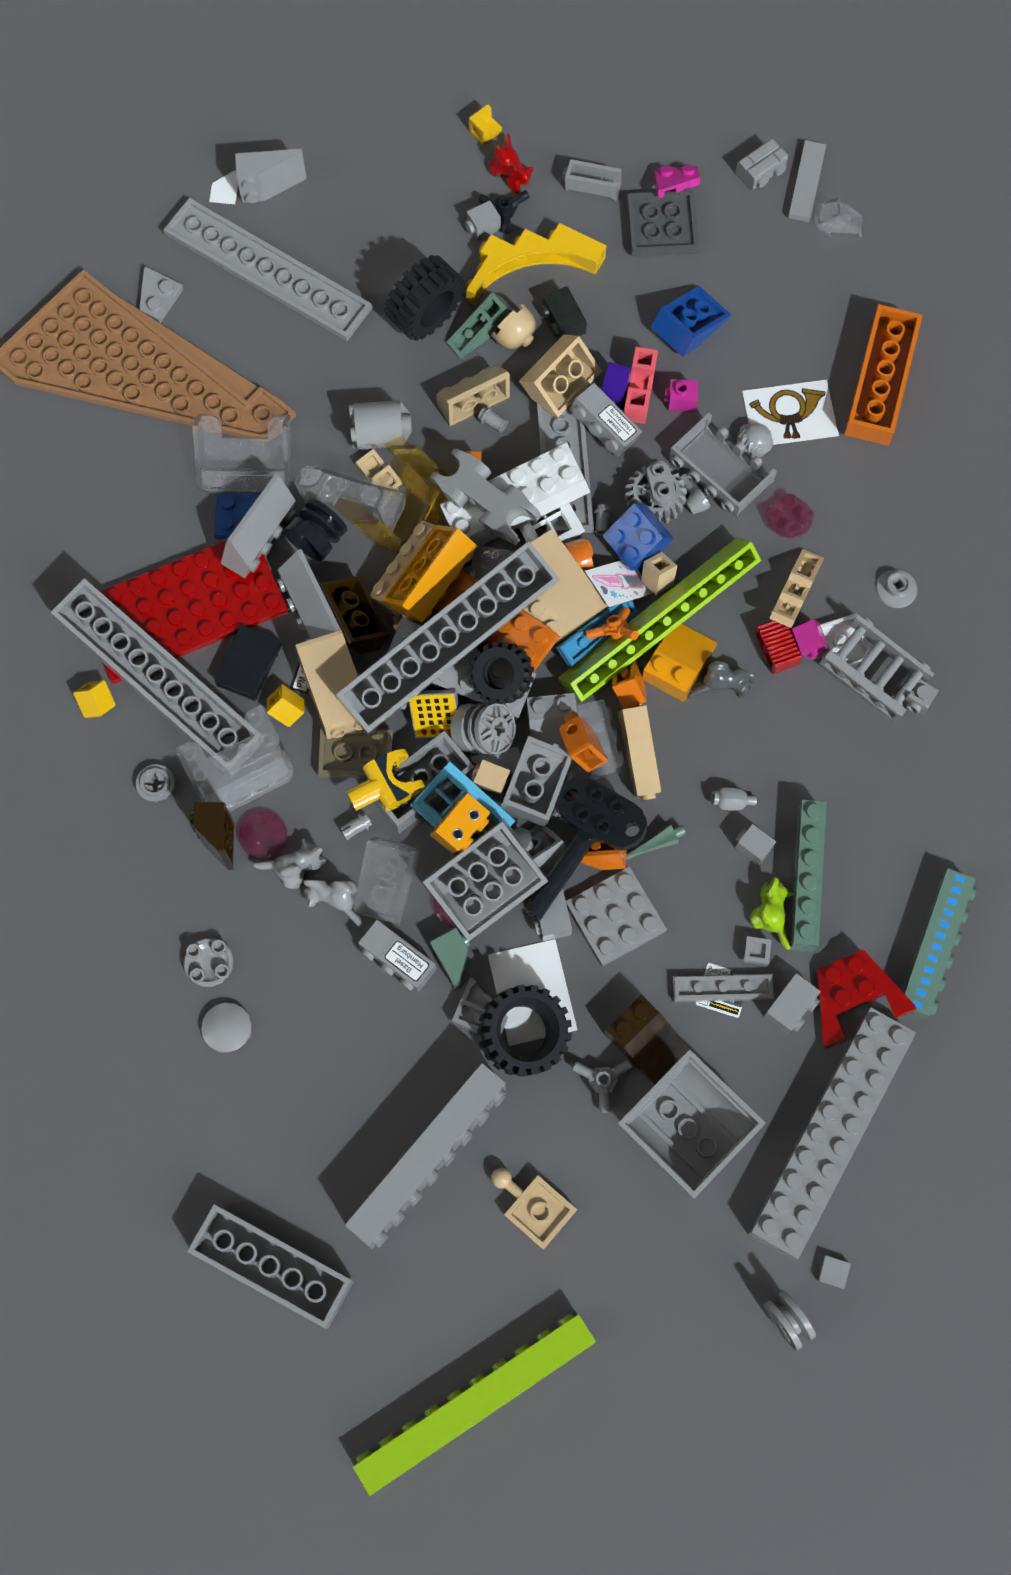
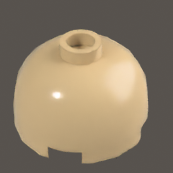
(516, 329)

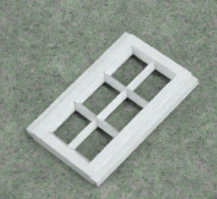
(569, 517)

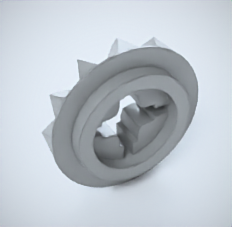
(147, 777)

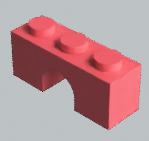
(640, 384)

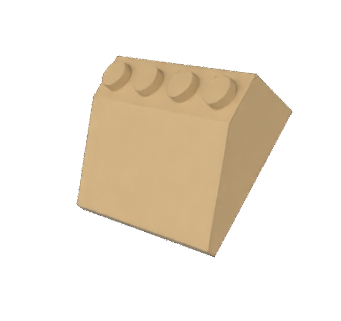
(572, 598)

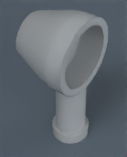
(696, 501)

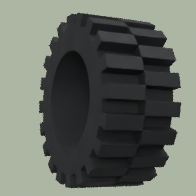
(425, 297)
(555, 1030)

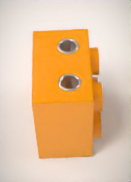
(460, 823)

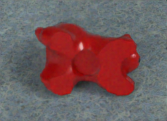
(508, 164)

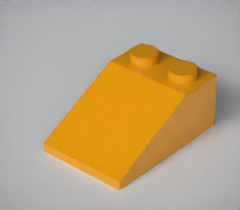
(679, 661)

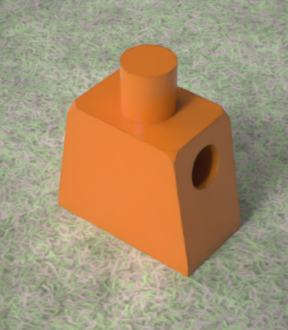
(582, 742)

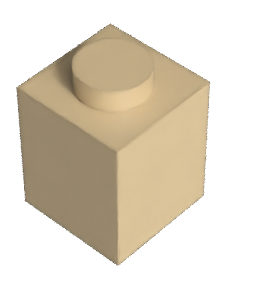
(659, 573)
(491, 777)

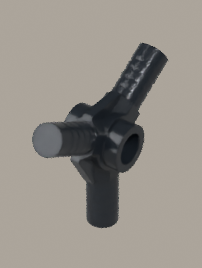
(505, 207)

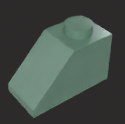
(452, 954)

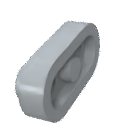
(660, 482)

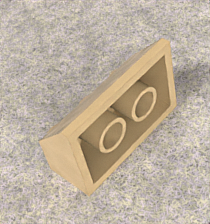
(561, 375)
(473, 394)

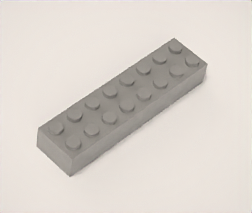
(426, 1156)

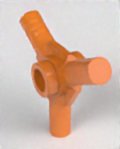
(615, 627)

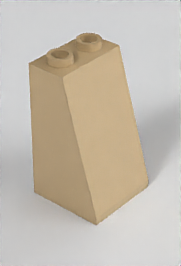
(327, 671)

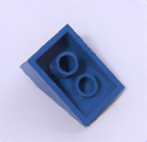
(689, 320)

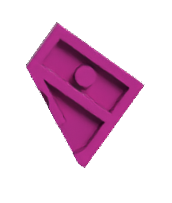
(675, 178)

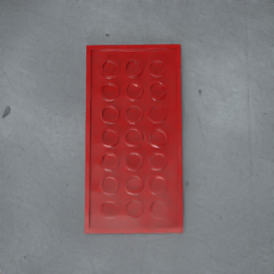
(197, 601)

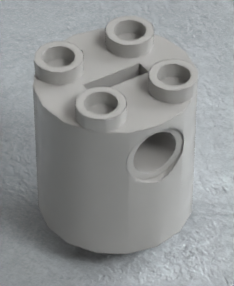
(379, 424)

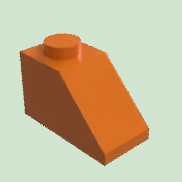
(630, 686)
(604, 857)

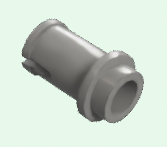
(492, 419)
(603, 515)
(356, 826)

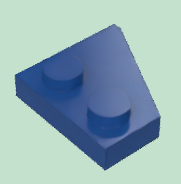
(230, 512)

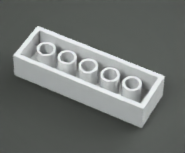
(546, 482)

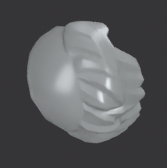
(756, 439)

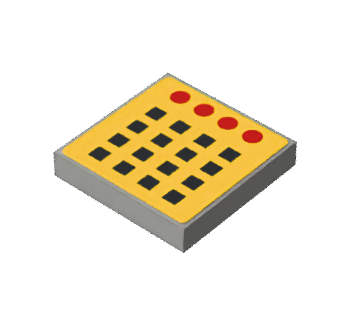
(433, 712)

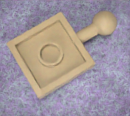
(538, 1210)

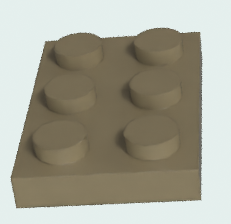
(348, 754)

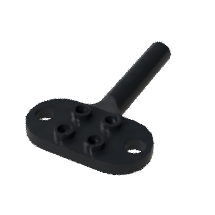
(598, 817)

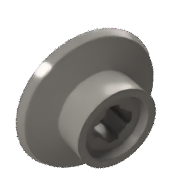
(896, 597)

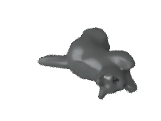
(720, 676)

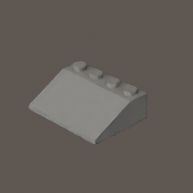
(485, 879)

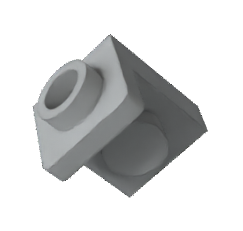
(920, 698)

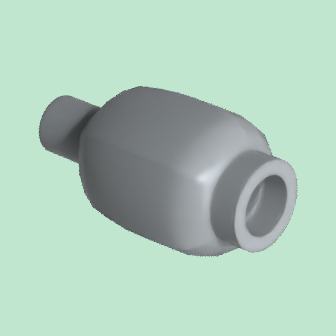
(732, 799)

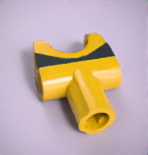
(383, 784)

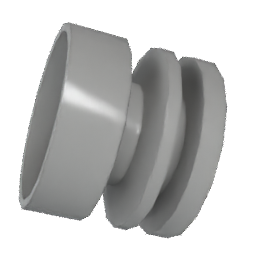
(483, 728)

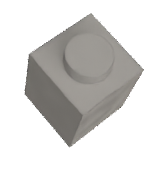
(483, 220)
(754, 844)

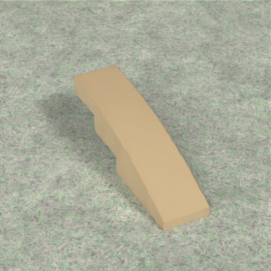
(796, 588)

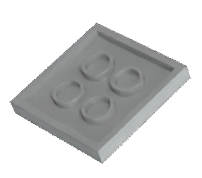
(615, 916)

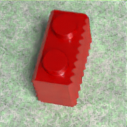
(778, 646)

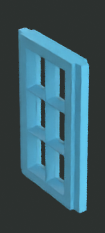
(466, 786)

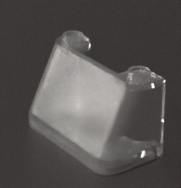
(330, 484)

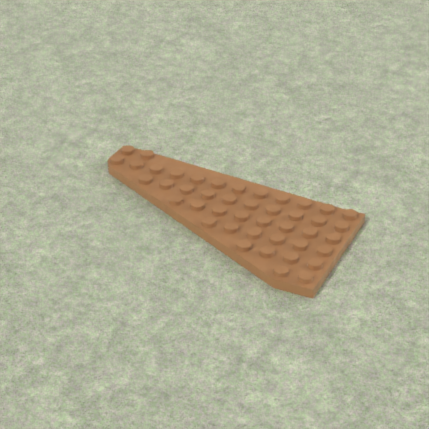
(116, 356)

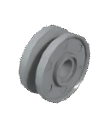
(789, 1320)

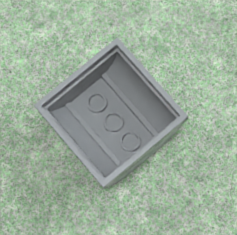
(691, 1124)

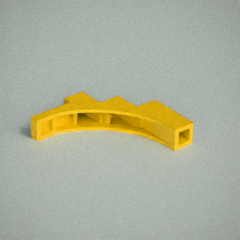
(561, 247)

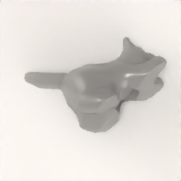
(292, 866)
(338, 894)

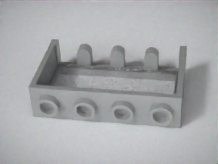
(720, 466)

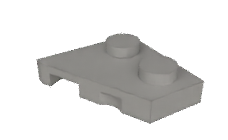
(158, 294)
(471, 1008)

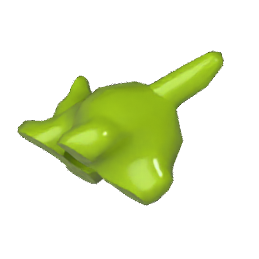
(771, 913)

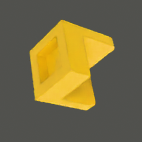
(483, 126)
(94, 699)
(285, 705)

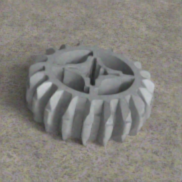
(638, 488)

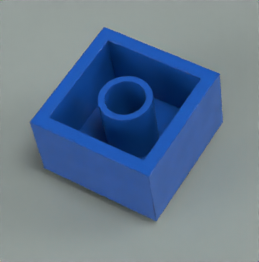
(637, 536)

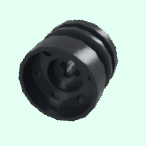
(315, 530)

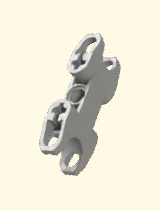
(498, 506)

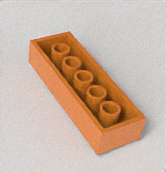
(883, 375)

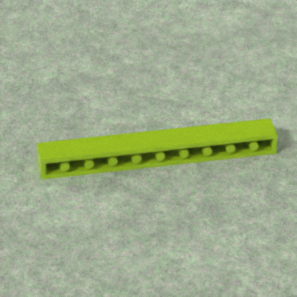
(661, 618)
(474, 1404)

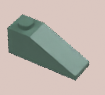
(480, 325)

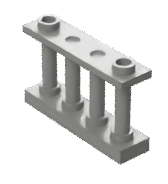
(873, 691)

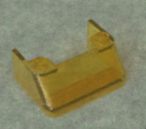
(422, 500)

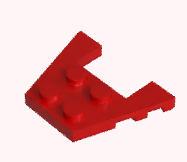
(851, 984)

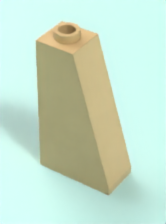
(639, 751)

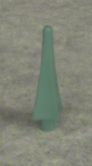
(665, 838)

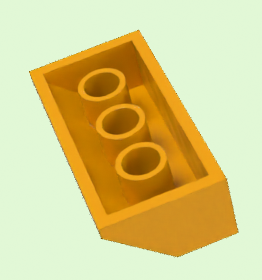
(430, 573)

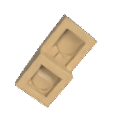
(376, 470)

